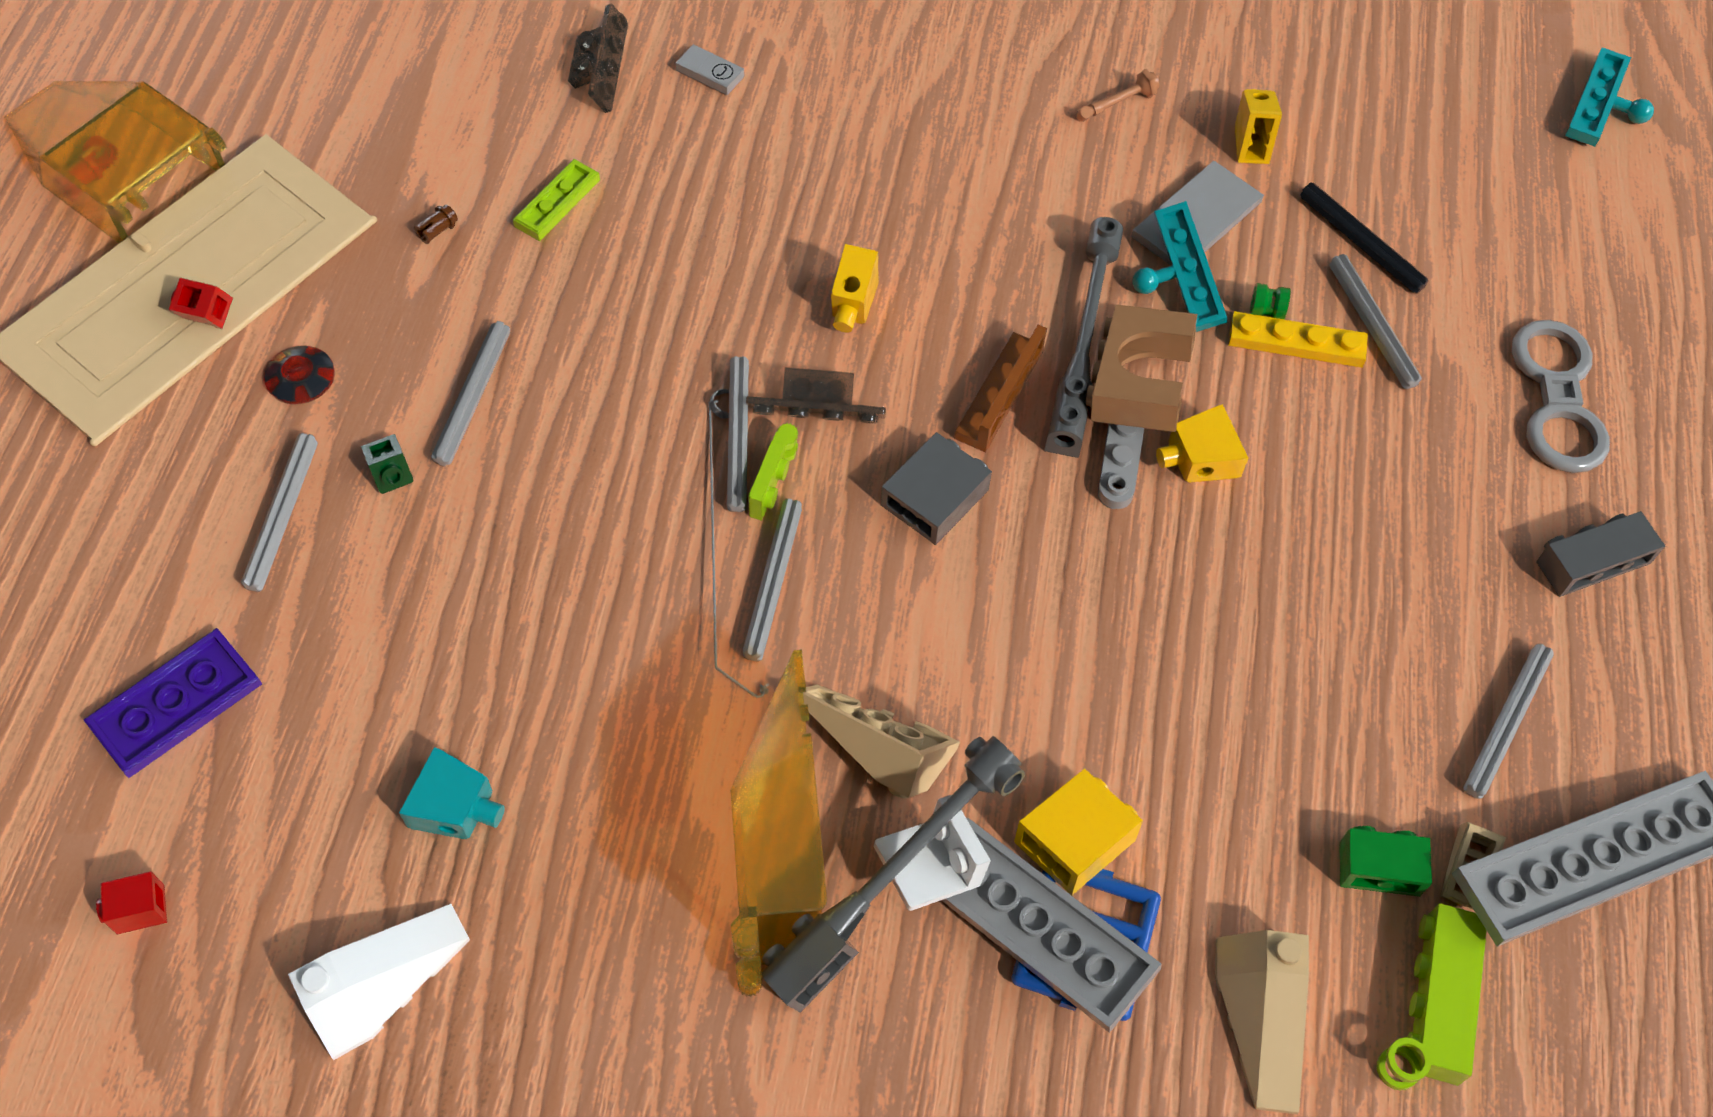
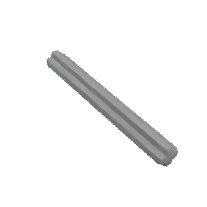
(1375, 322)
(470, 394)
(737, 435)
(279, 513)
(772, 580)
(1508, 721)

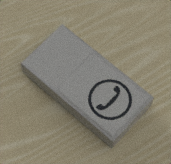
(710, 69)

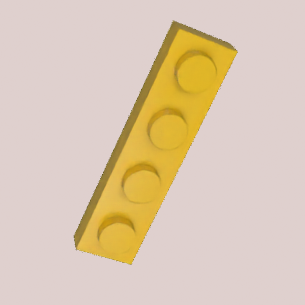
(1298, 339)

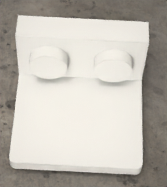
(943, 868)

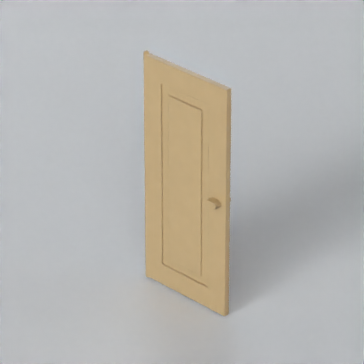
(108, 334)

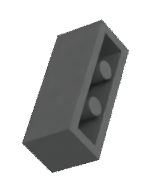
(1599, 553)

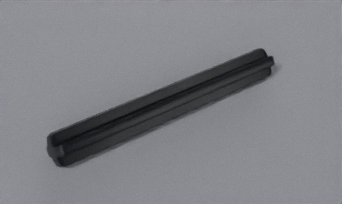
(1364, 238)

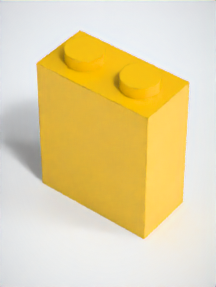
(1078, 831)

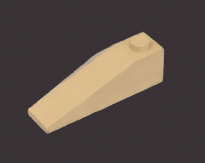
(1266, 1004)

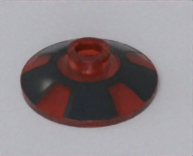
(303, 384)

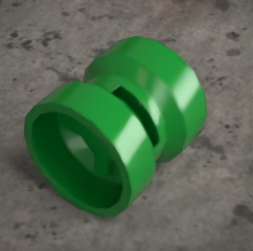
(1262, 301)

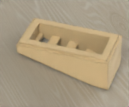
(1466, 833)

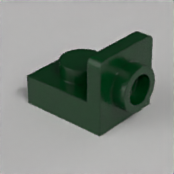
(387, 464)

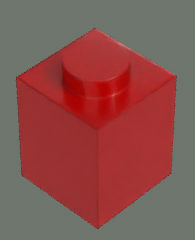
(132, 903)

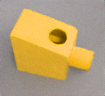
(1261, 114)
(854, 287)
(1205, 448)

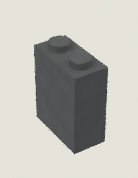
(936, 488)

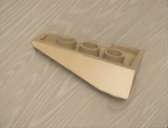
(888, 750)

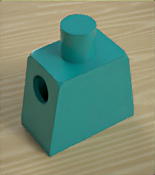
(450, 799)

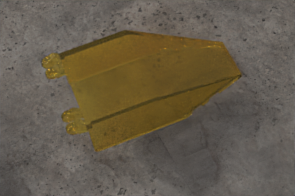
(107, 144)
(776, 831)

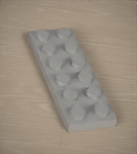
(1055, 935)

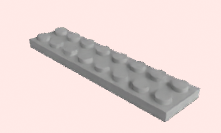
(1591, 859)

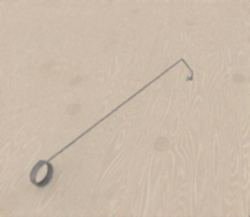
(722, 414)

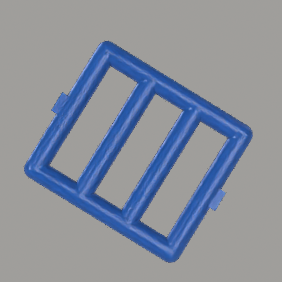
(1139, 934)

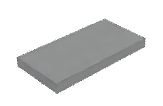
(1216, 204)

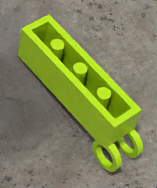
(1445, 1001)

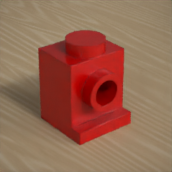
(200, 302)

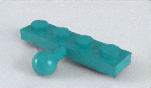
(1601, 96)
(1188, 267)

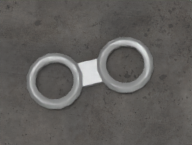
(1560, 396)

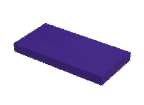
(172, 702)

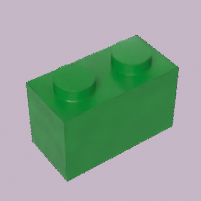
(1385, 861)

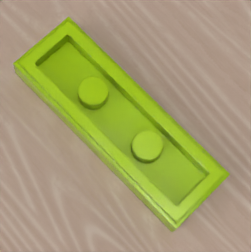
(556, 200)

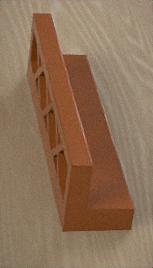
(1000, 389)

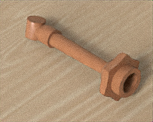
(1146, 84)

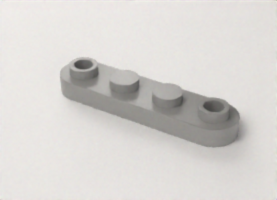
(1120, 465)

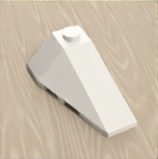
(367, 981)

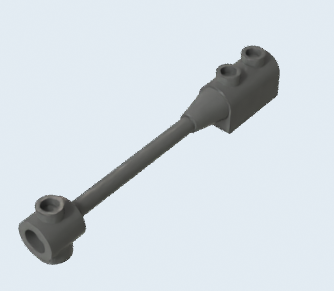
(1070, 406)
(822, 942)

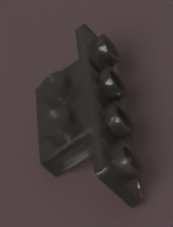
(599, 58)
(817, 392)

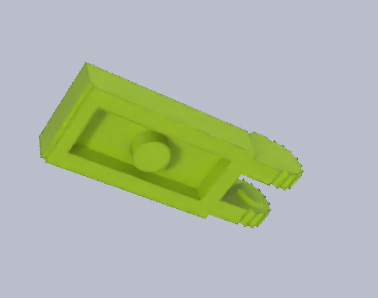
(773, 468)

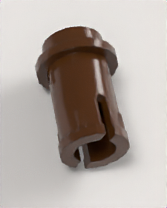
(440, 220)

